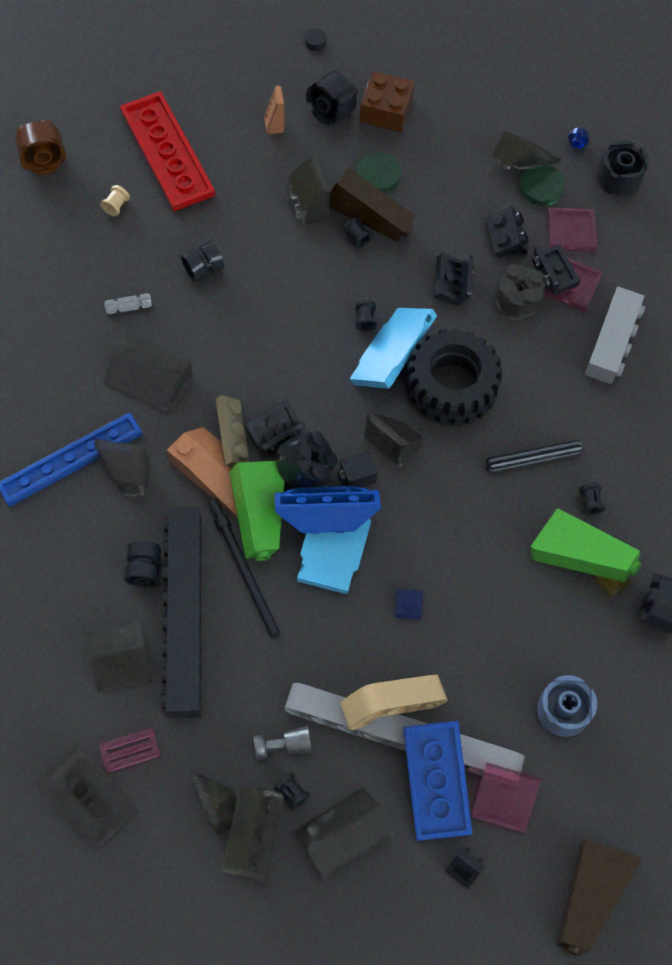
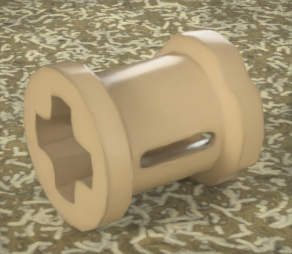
(115, 200)

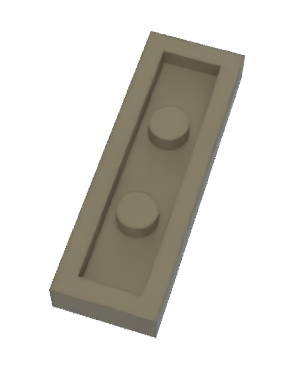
(232, 430)

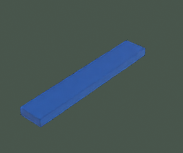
(66, 460)

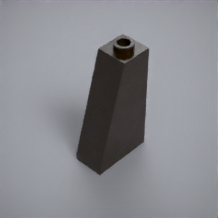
(376, 210)
(595, 889)

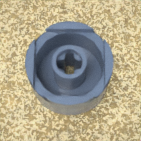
(577, 696)

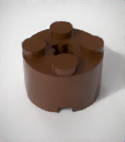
(40, 147)

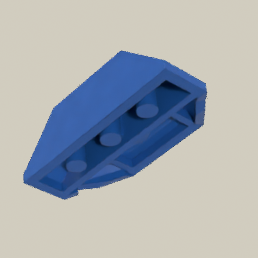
(327, 508)

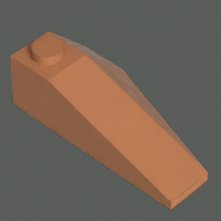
(202, 461)

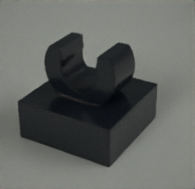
(465, 867)

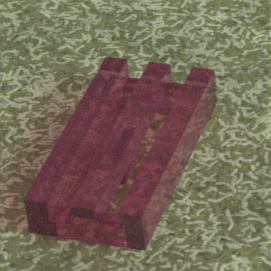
(133, 759)

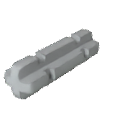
(128, 303)

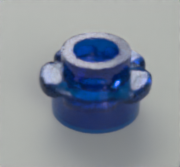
(578, 137)

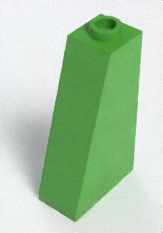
(254, 497)
(583, 548)

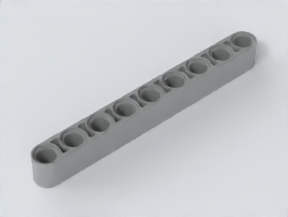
(388, 730)

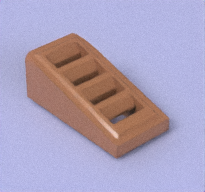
(275, 113)

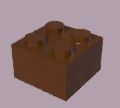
(387, 101)

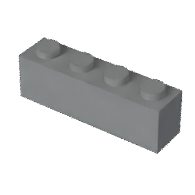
(615, 334)

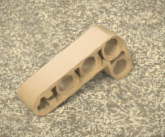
(392, 699)

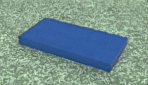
(437, 780)

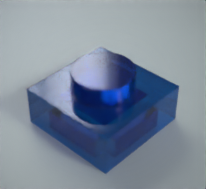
(409, 603)

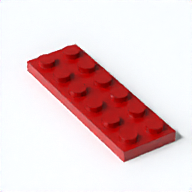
(167, 151)

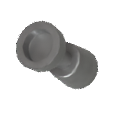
(294, 741)

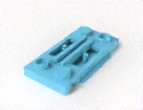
(392, 347)
(332, 558)

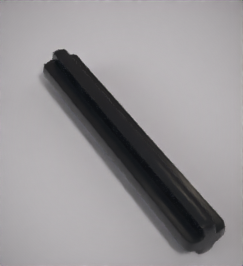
(534, 455)

